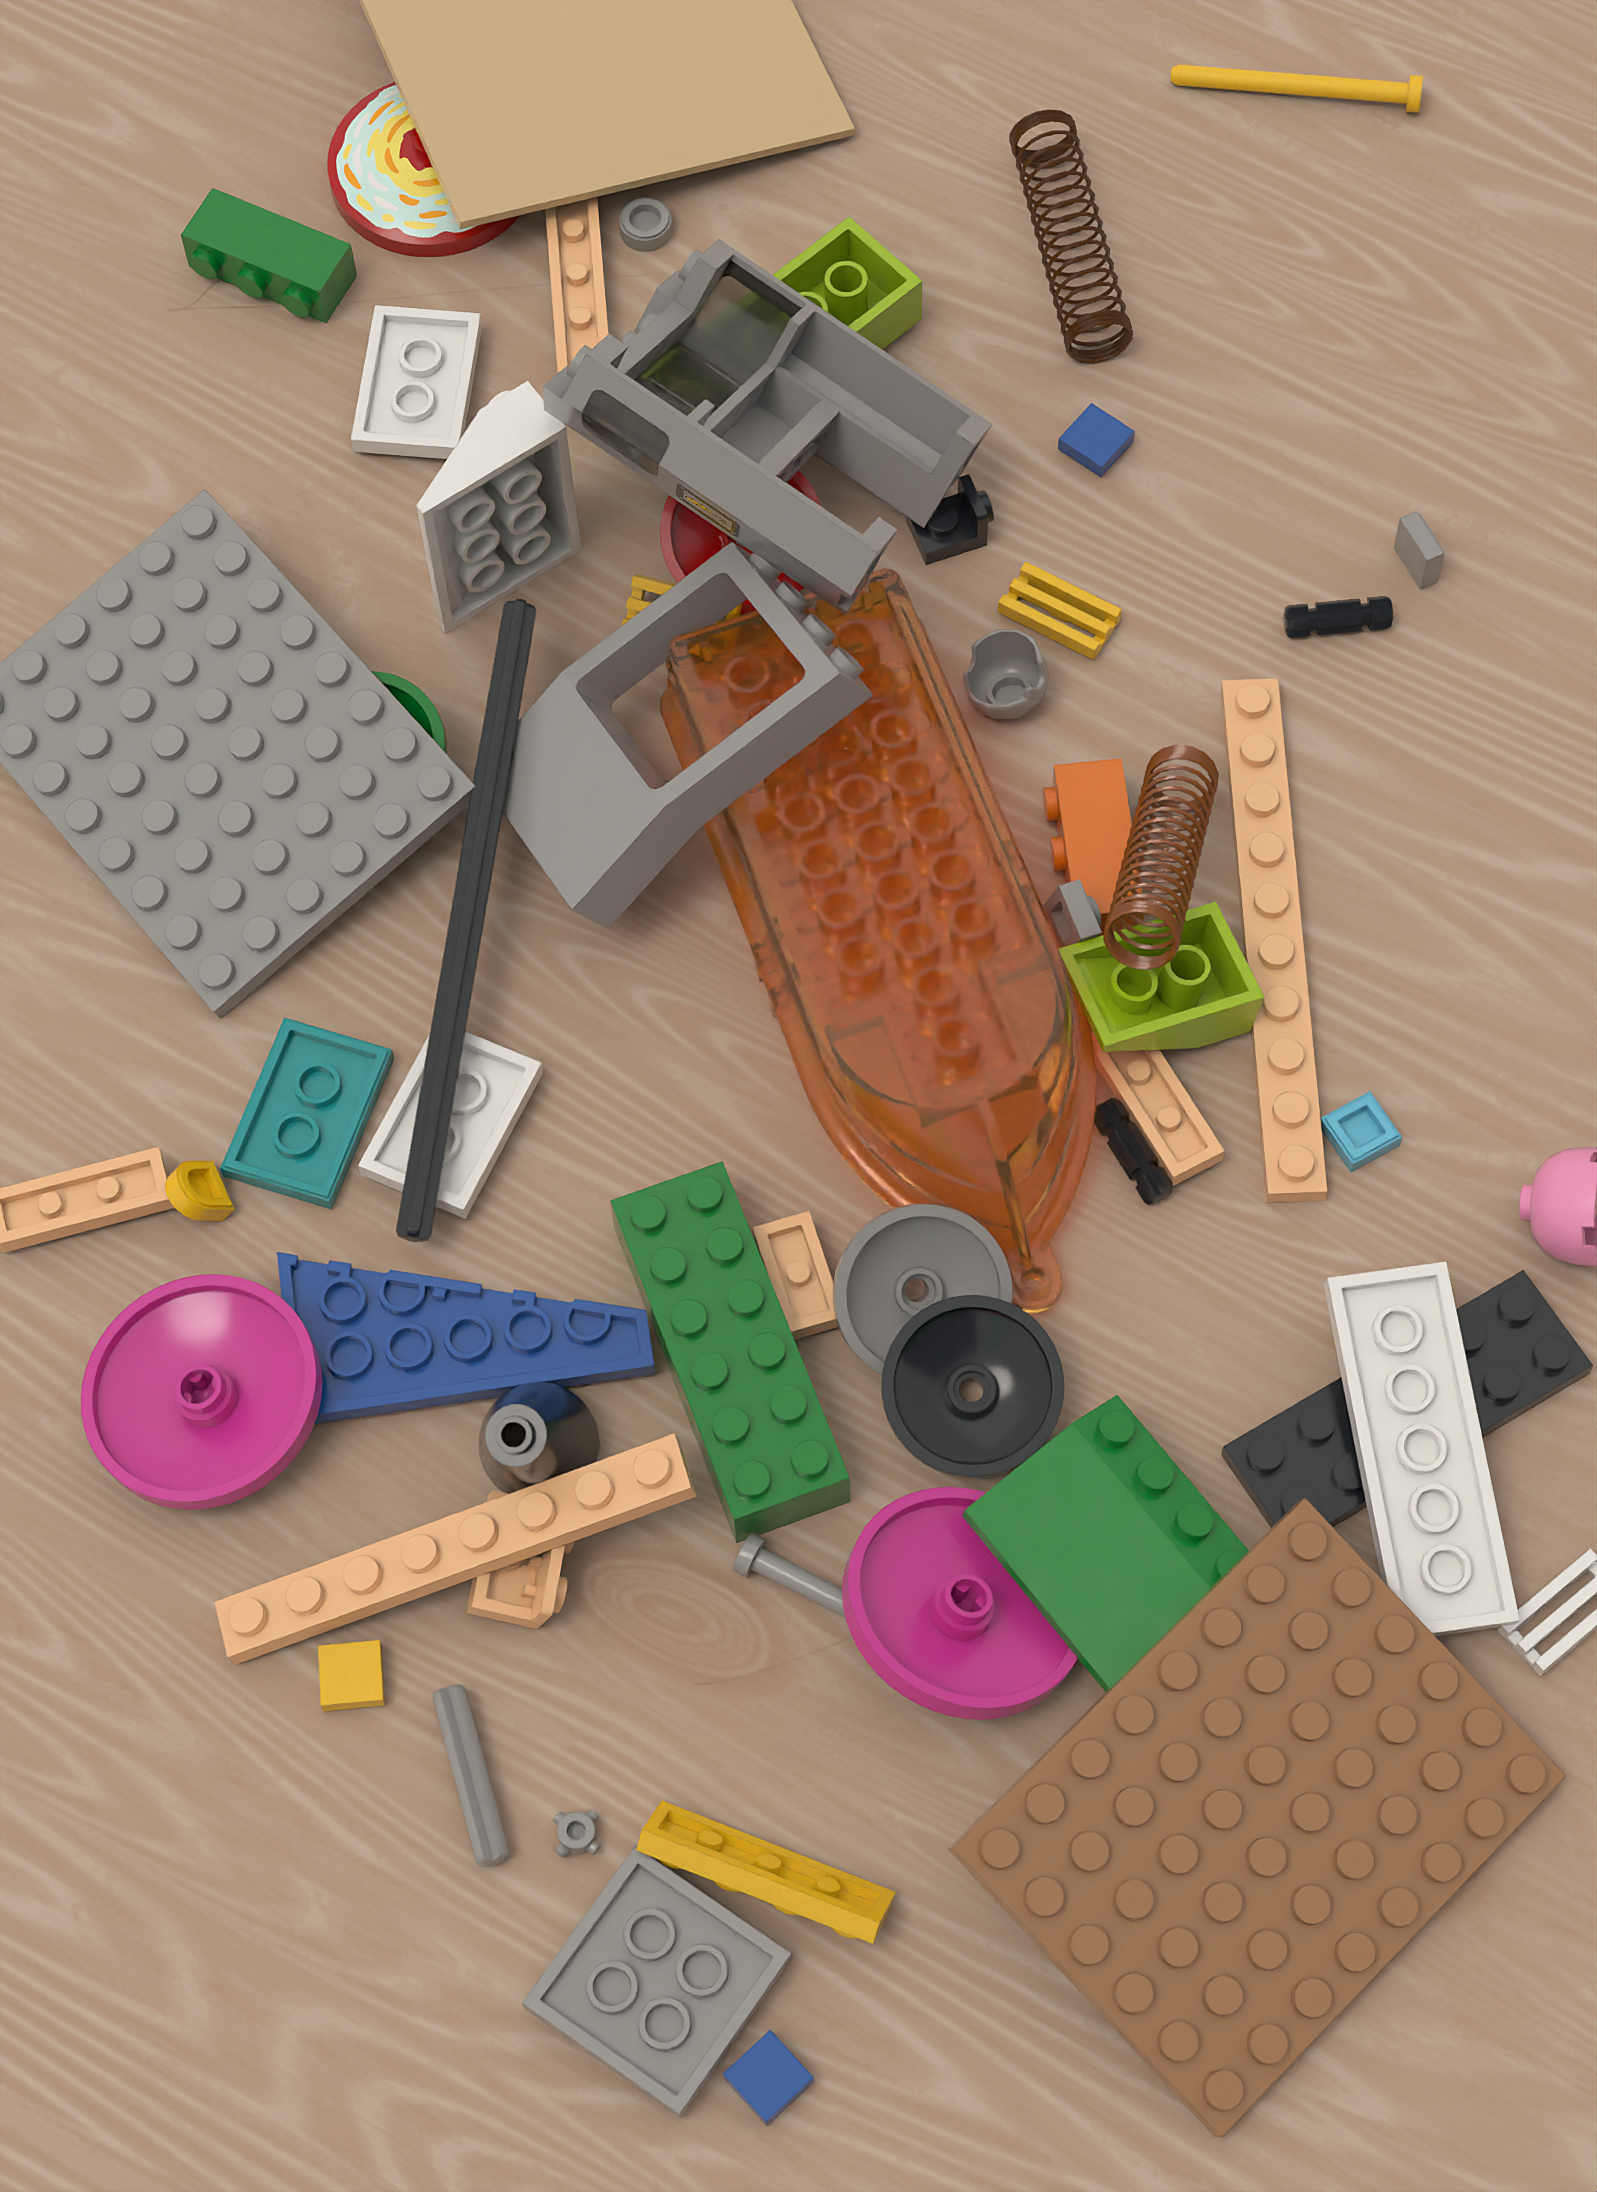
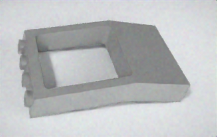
(589, 793)

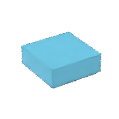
(1360, 1131)

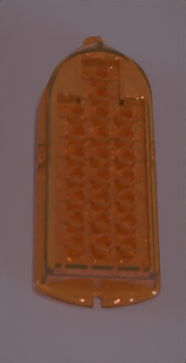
(900, 931)

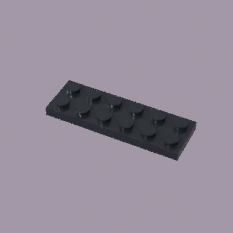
(1514, 1359)

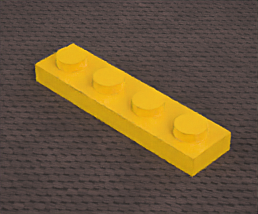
(766, 1872)

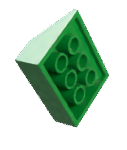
(1106, 1538)

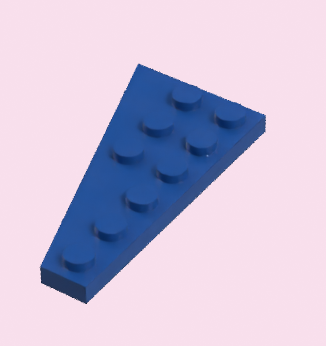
(442, 1341)

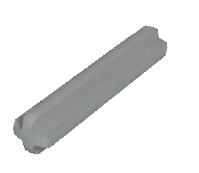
(471, 1776)

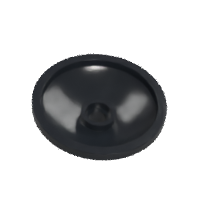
(980, 1343)

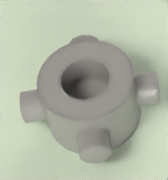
(576, 1833)

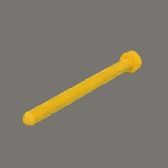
(1301, 84)

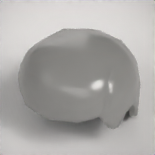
(1006, 674)

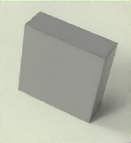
(1419, 550)

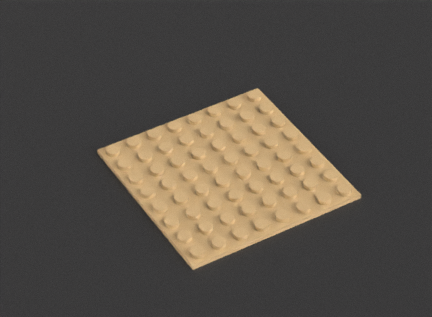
(599, 95)

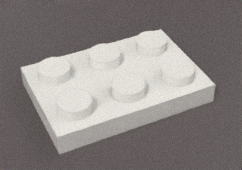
(416, 382)
(486, 1107)

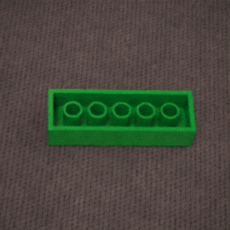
(730, 1352)

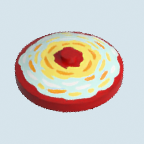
(389, 186)

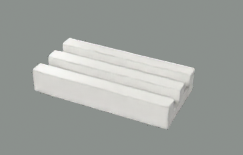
(1525, 1645)

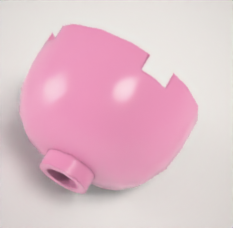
(1564, 1206)

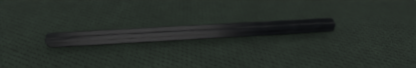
(466, 924)

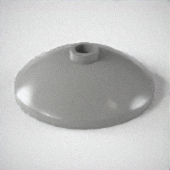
(905, 1244)

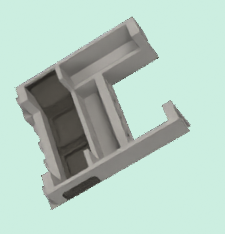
(740, 390)

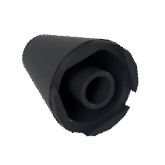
(557, 1440)

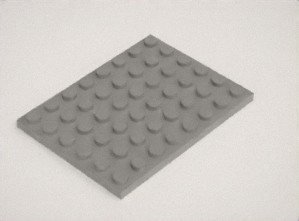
(219, 753)

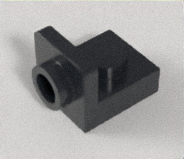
(956, 525)

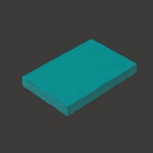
(307, 1113)

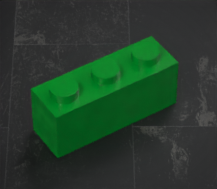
(269, 255)

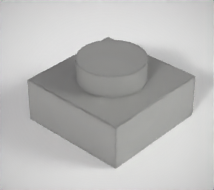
(1073, 914)

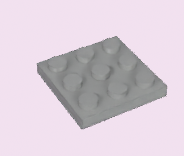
(657, 1981)

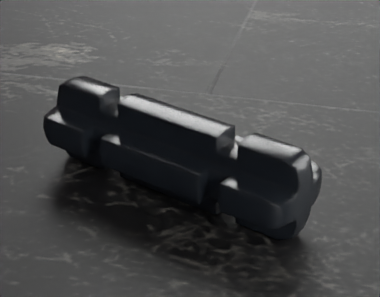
(1338, 616)
(1132, 1151)

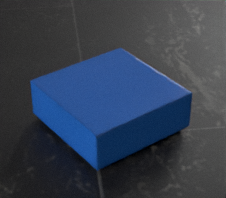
(1096, 440)
(768, 2077)

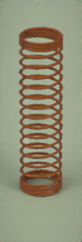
(1153, 907)

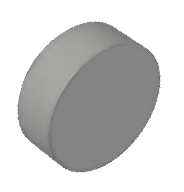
(645, 224)

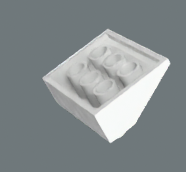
(499, 507)

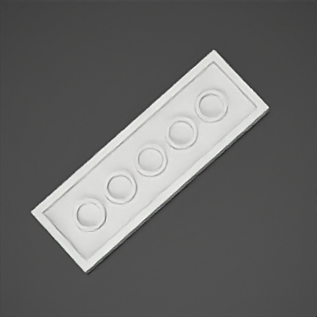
(1421, 1447)

